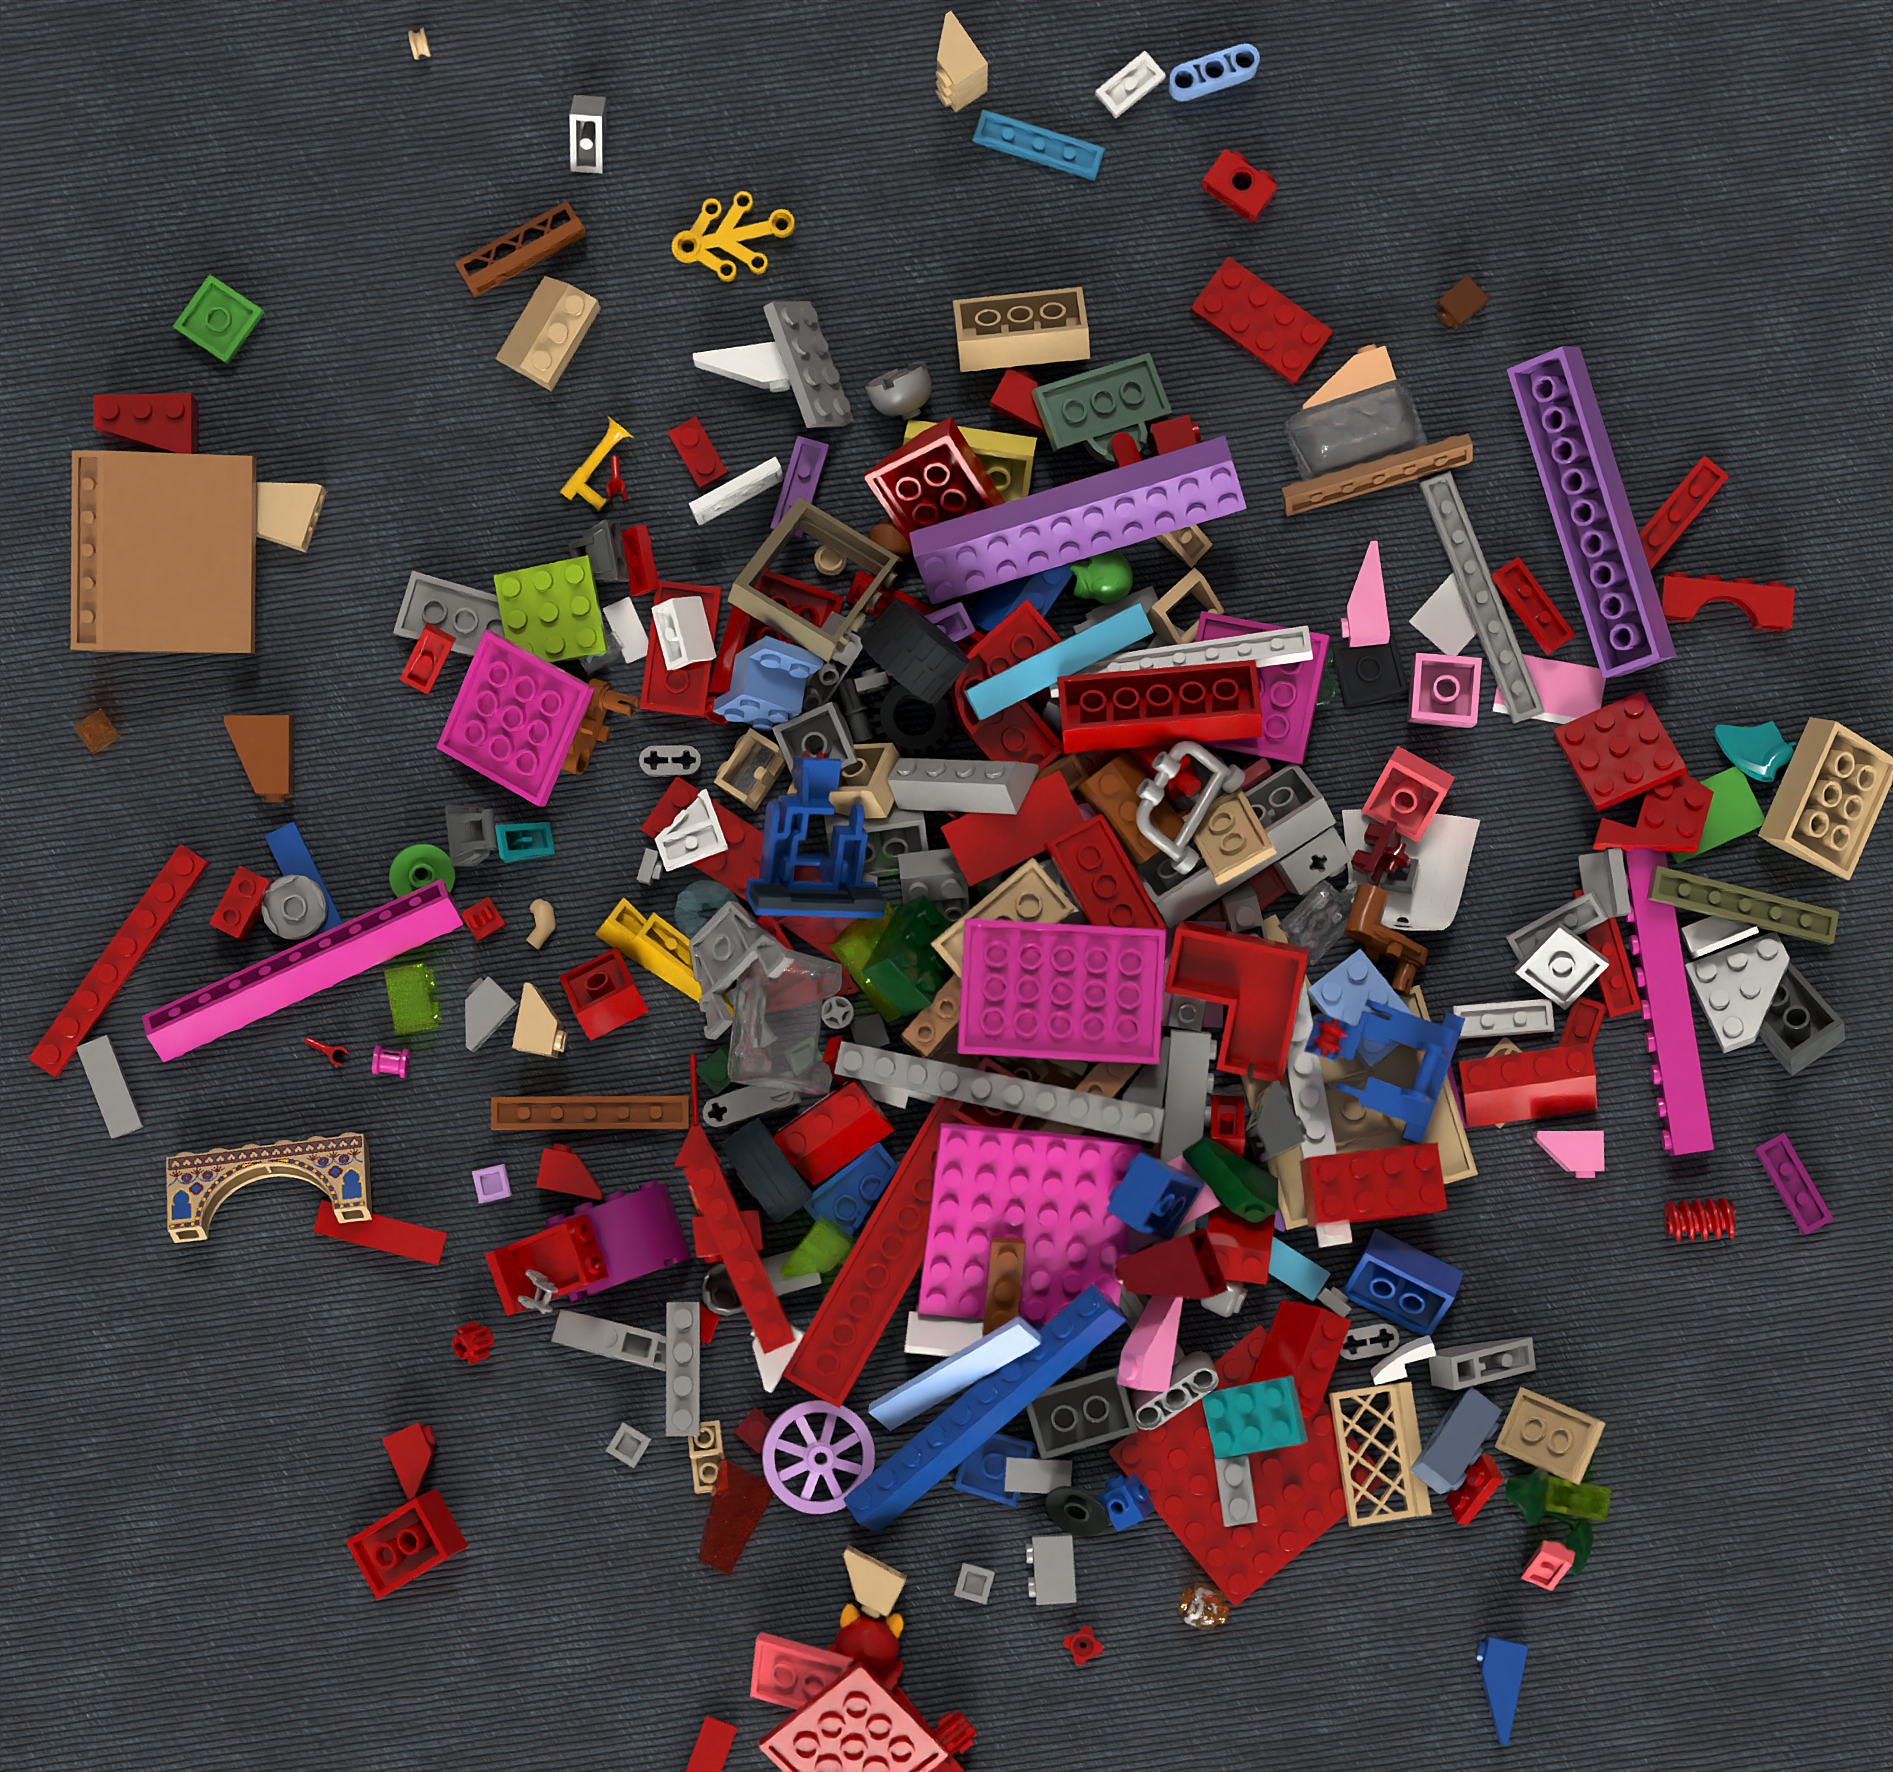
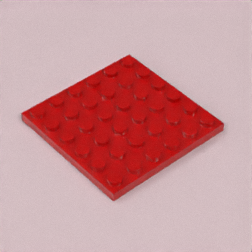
(1293, 1486)

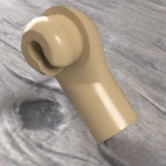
(544, 921)

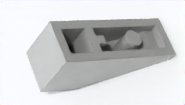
(1481, 1362)

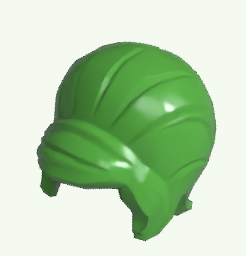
(1104, 578)

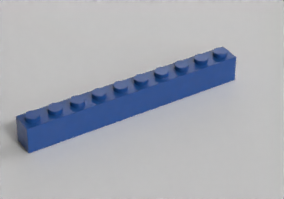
(983, 1410)

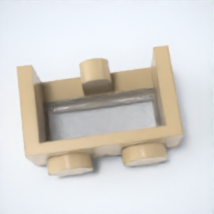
(751, 769)

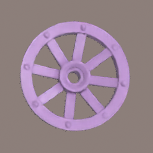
(808, 1454)

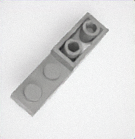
(610, 1339)

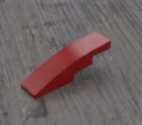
(384, 1234)

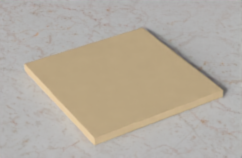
(1364, 1129)

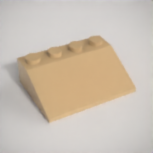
(1829, 797)

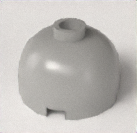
(901, 391)

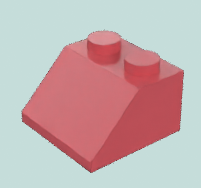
(1408, 793)

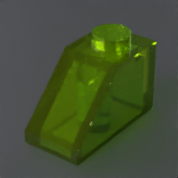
(819, 1249)
(1578, 1500)

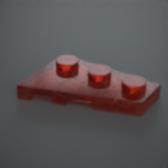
(734, 1513)

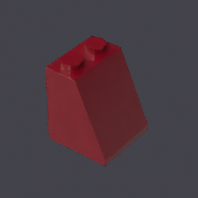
(1174, 1268)

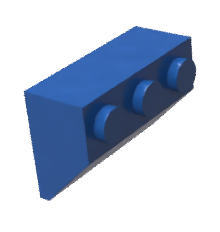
(1040, 589)
(1402, 1283)

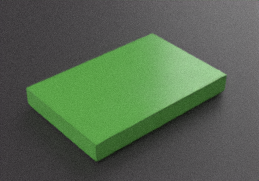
(1730, 814)

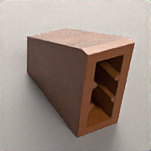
(266, 752)

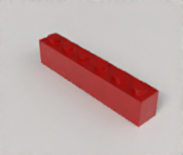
(740, 1254)

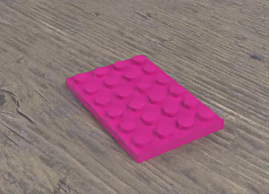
(1061, 991)

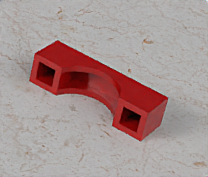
(1766, 606)

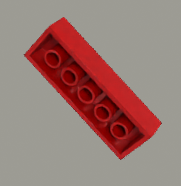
(1159, 706)

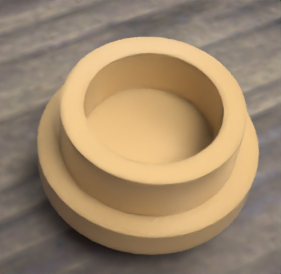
(829, 561)

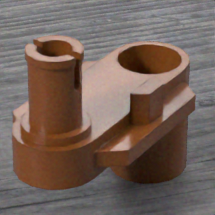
(591, 724)
(1366, 928)

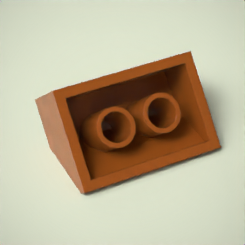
(1114, 794)

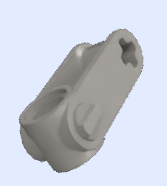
(749, 1104)

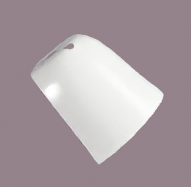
(1442, 871)

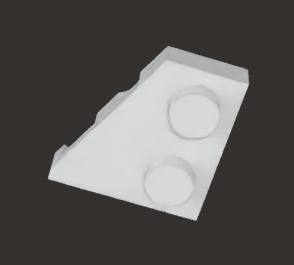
(692, 835)

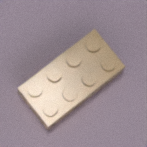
(1021, 329)

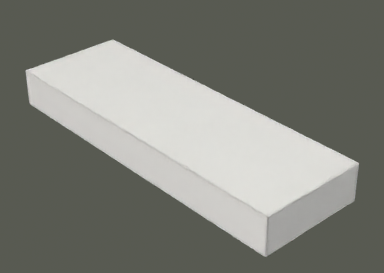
(1506, 1018)

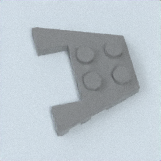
(723, 952)

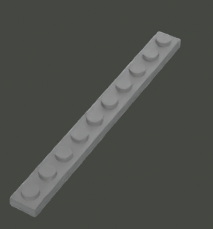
(1000, 1091)

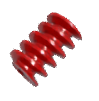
(1699, 1218)

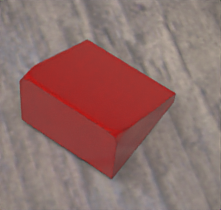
(708, 1324)

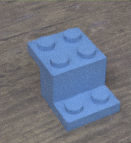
(767, 684)

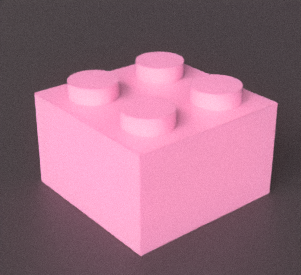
(1444, 690)

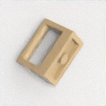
(1192, 583)

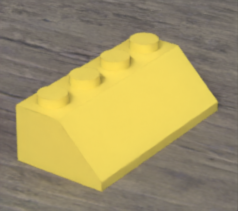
(1003, 456)

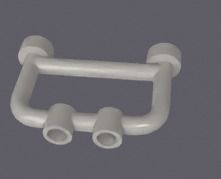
(1152, 792)

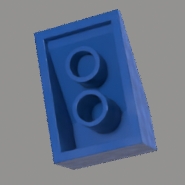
(1154, 1196)

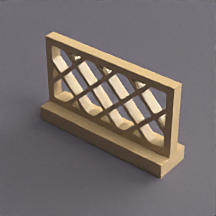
(1407, 1446)

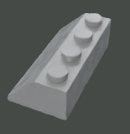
(961, 785)

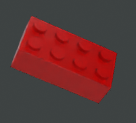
(1373, 1184)

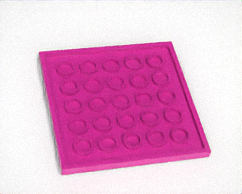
(1030, 1189)

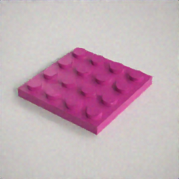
(1285, 690)
(515, 717)

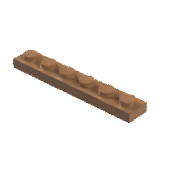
(1377, 474)

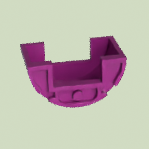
(633, 1235)

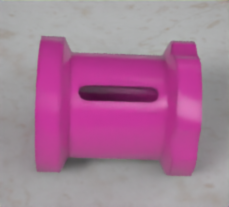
(391, 1061)

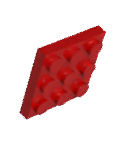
(1619, 751)

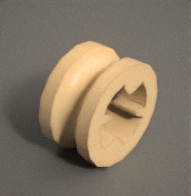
(419, 43)

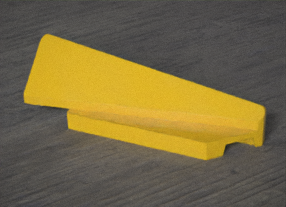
(655, 947)

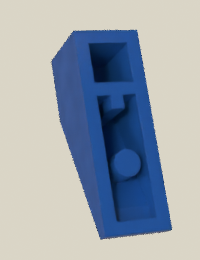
(1501, 1674)

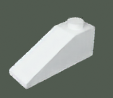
(751, 364)

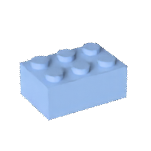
(1344, 995)

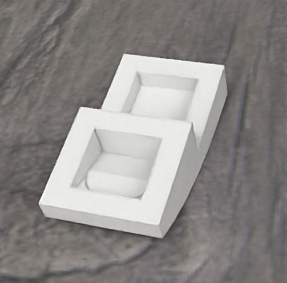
(1393, 1366)

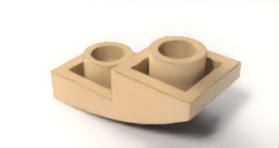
(704, 1455)

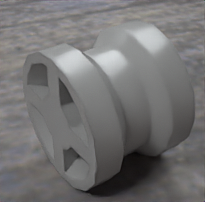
(834, 1012)

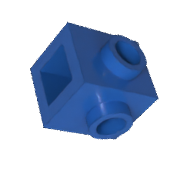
(1126, 1500)

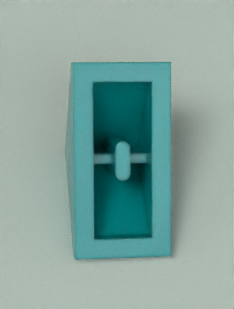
(524, 841)

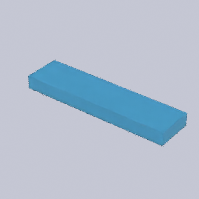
(1038, 145)

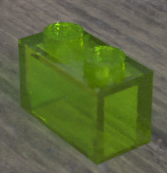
(412, 999)

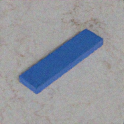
(296, 859)

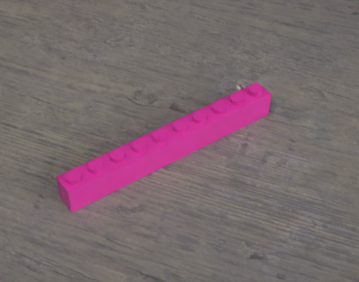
(302, 970)
(1667, 1010)

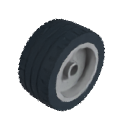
(766, 1170)

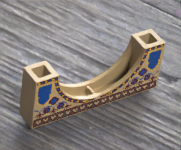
(205, 1180)

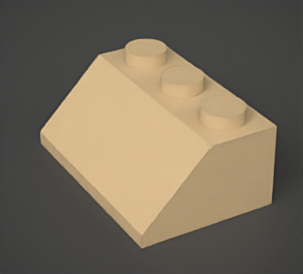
(960, 66)
(549, 331)

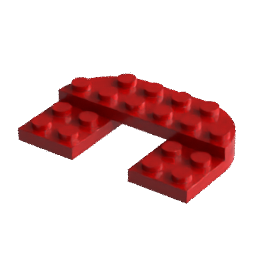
(1016, 731)

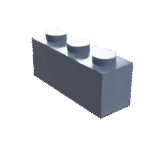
(1456, 1441)

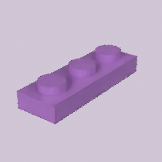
(801, 477)

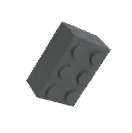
(1081, 1413)

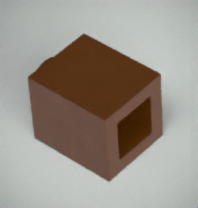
(1460, 303)

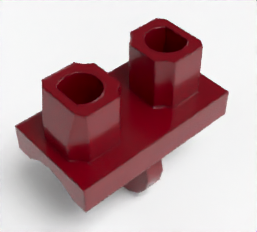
(1386, 855)

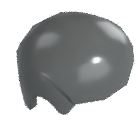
(720, 1291)

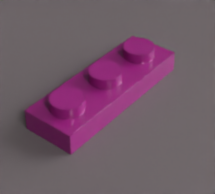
(1793, 1184)

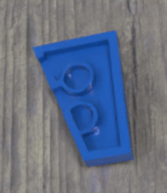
(853, 1189)

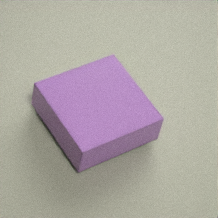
(492, 1183)

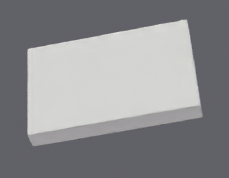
(737, 491)

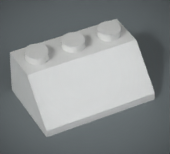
(940, 1334)

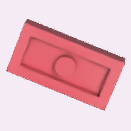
(1548, 1565)

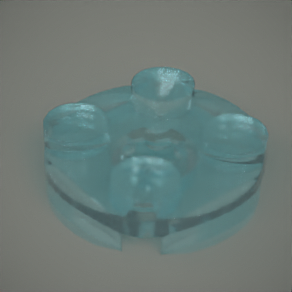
(691, 901)

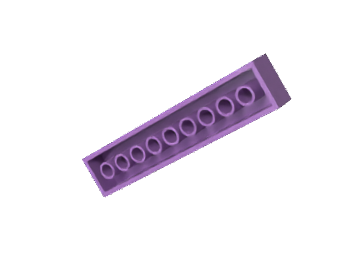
(1591, 512)
(1077, 520)

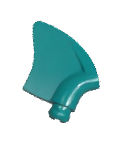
(1756, 749)

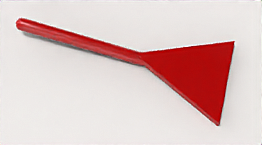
(696, 1145)

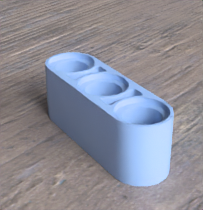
(1224, 61)

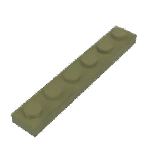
(1742, 905)

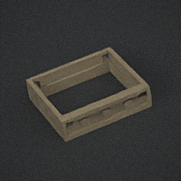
(836, 536)

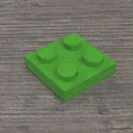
(218, 319)

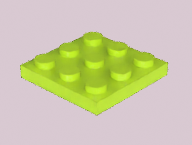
(552, 610)

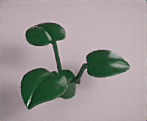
(1531, 1496)

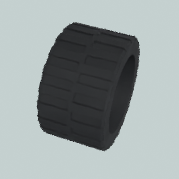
(914, 651)

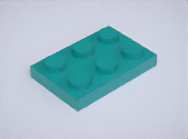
(1254, 1417)

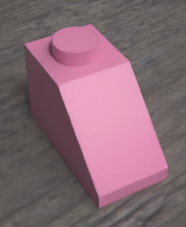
(1574, 1150)

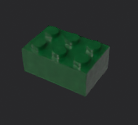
(905, 962)

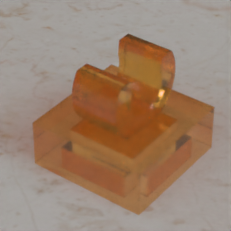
(97, 731)

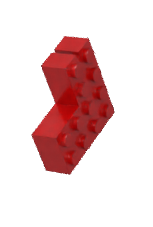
(1257, 981)

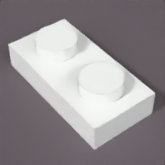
(1130, 84)

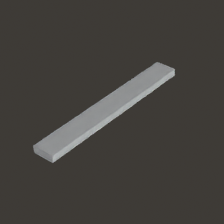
(1481, 597)

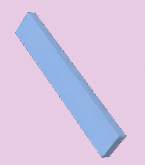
(955, 1373)

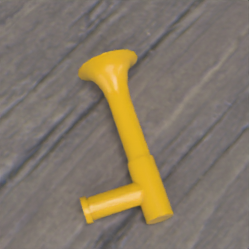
(576, 483)

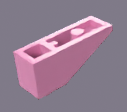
(1366, 611)
(1151, 1346)

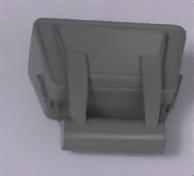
(606, 549)
(470, 834)

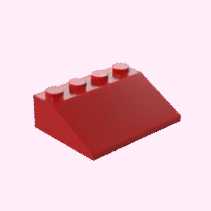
(932, 480)
(744, 630)

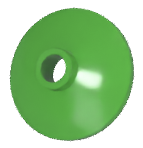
(416, 856)

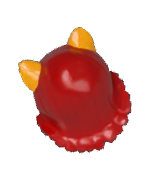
(872, 1642)

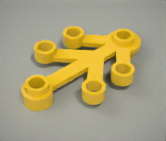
(728, 237)

